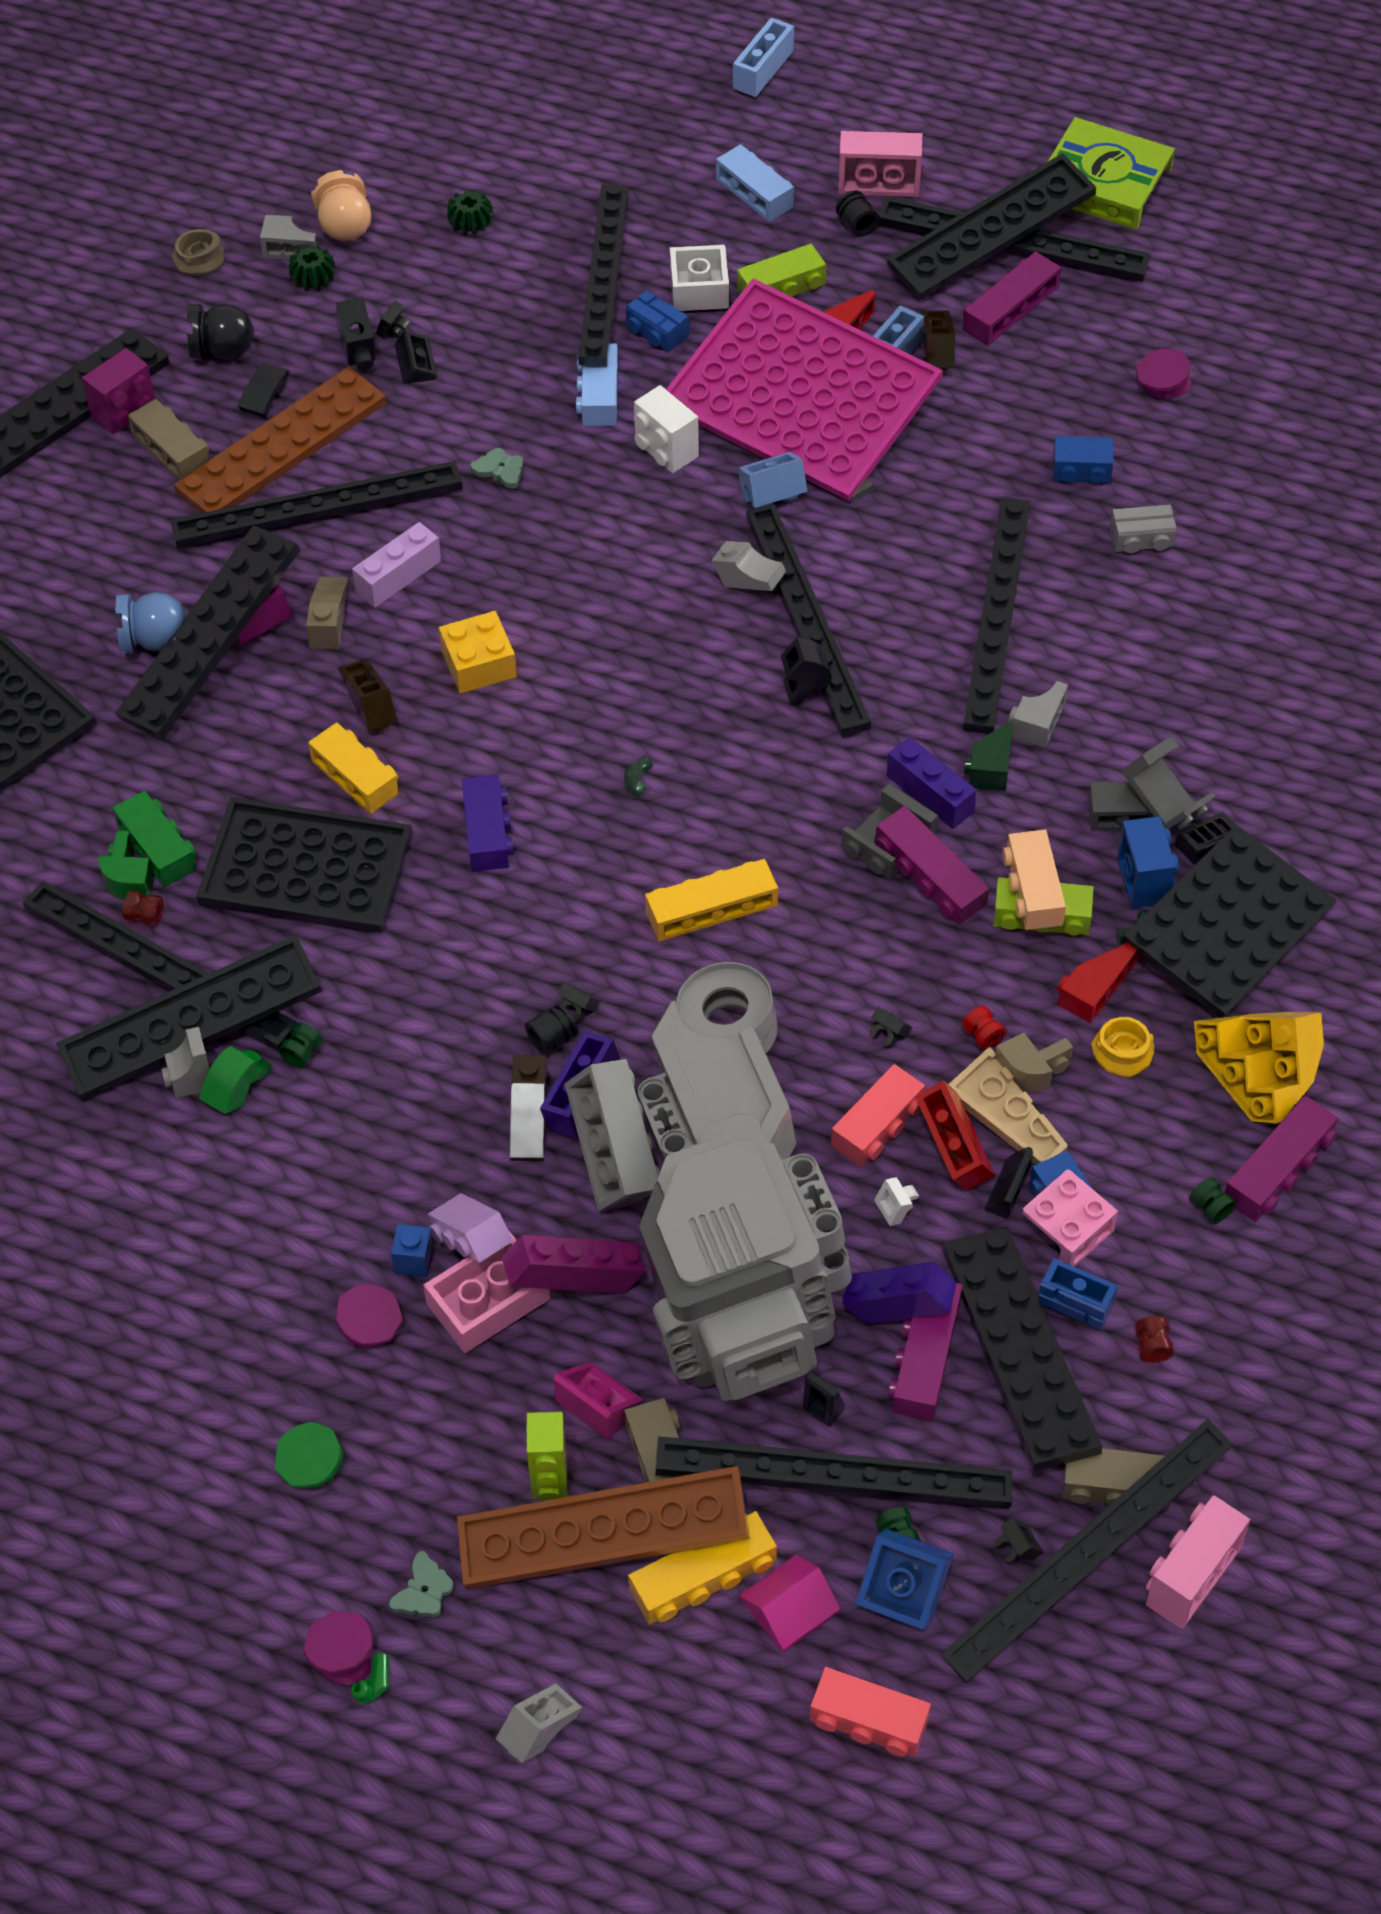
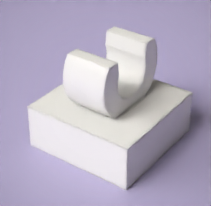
(895, 1200)

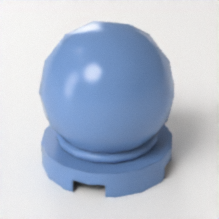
(148, 621)

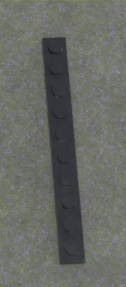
(1053, 246)
(603, 276)
(316, 504)
(996, 616)
(808, 617)
(136, 952)
(838, 1472)
(1086, 1551)

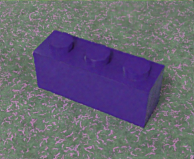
(931, 782)
(487, 823)
(556, 1106)
(899, 1293)

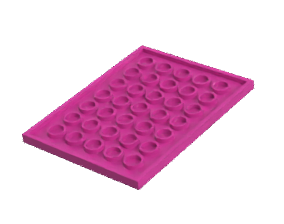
(804, 384)

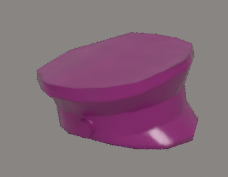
(1164, 373)
(368, 1315)
(340, 1647)

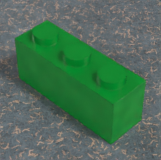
(155, 838)

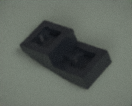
(262, 388)

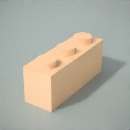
(1034, 880)

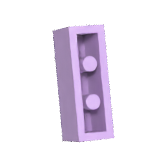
(396, 564)
(469, 1227)

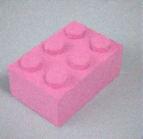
(880, 163)
(477, 1301)
(1196, 1561)

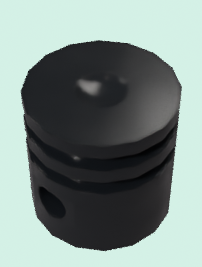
(857, 213)
(551, 1029)

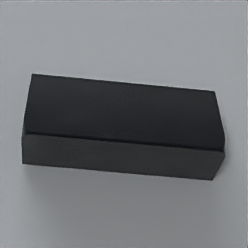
(415, 358)
(1010, 1183)

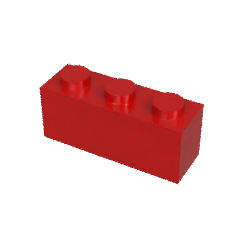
(955, 1136)

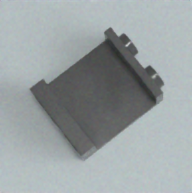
(1161, 789)
(861, 843)

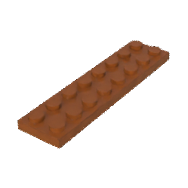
(281, 443)
(602, 1527)

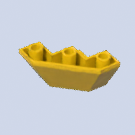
(1263, 1059)

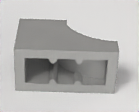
(282, 238)
(745, 568)
(1038, 715)
(187, 1065)
(537, 1722)

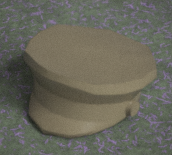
(198, 252)

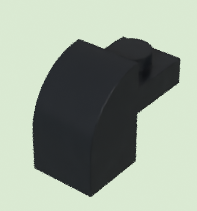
(804, 669)

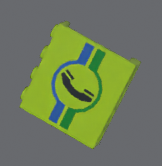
(1118, 165)

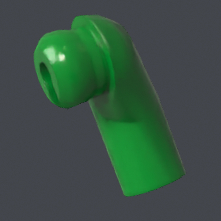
(370, 1689)

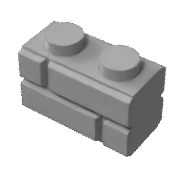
(1143, 528)

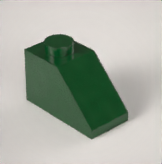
(990, 760)

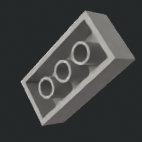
(612, 1134)

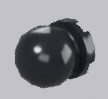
(221, 331)

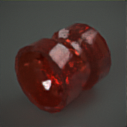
(143, 908)
(1154, 1340)

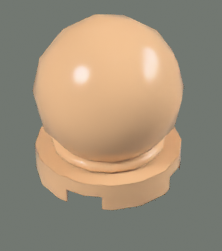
(342, 206)

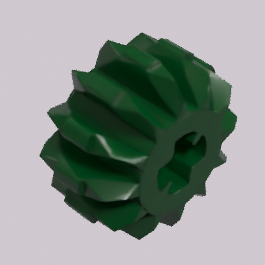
(469, 212)
(311, 267)

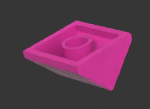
(594, 1397)
(791, 1602)

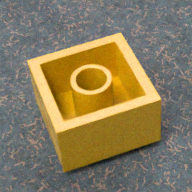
(477, 652)

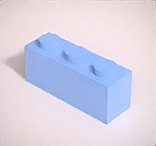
(763, 57)
(755, 182)
(598, 392)

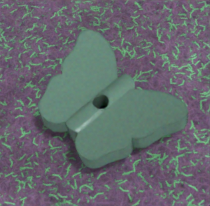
(499, 467)
(426, 1576)

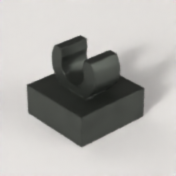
(392, 321)
(578, 999)
(891, 1024)
(1021, 1540)

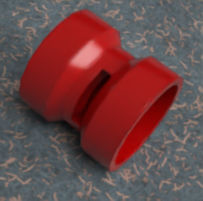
(984, 1028)

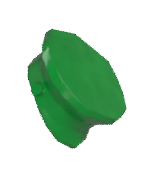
(308, 1456)

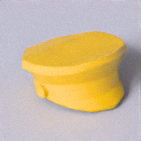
(1123, 1047)

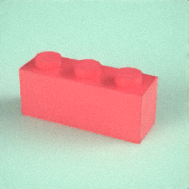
(877, 1116)
(869, 1712)

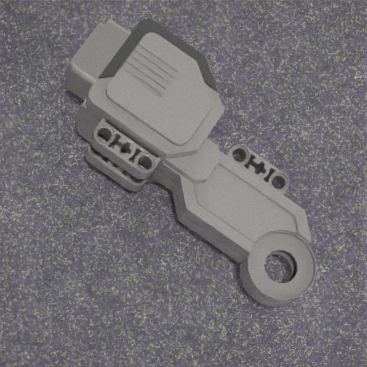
(731, 1224)

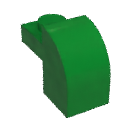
(124, 872)
(231, 1077)

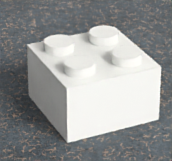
(699, 277)
(666, 429)

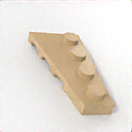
(1000, 1105)

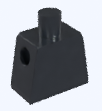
(356, 342)

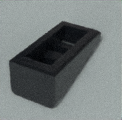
(1186, 837)
(822, 1400)

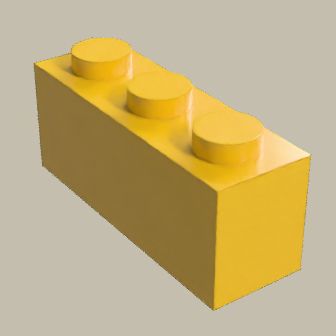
(354, 767)

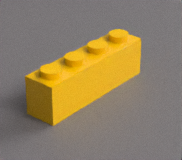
(711, 899)
(694, 1574)

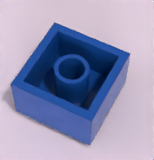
(1146, 861)
(904, 1579)

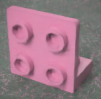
(1072, 1216)

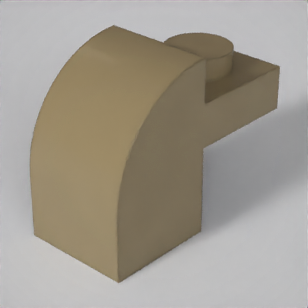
(1032, 1067)

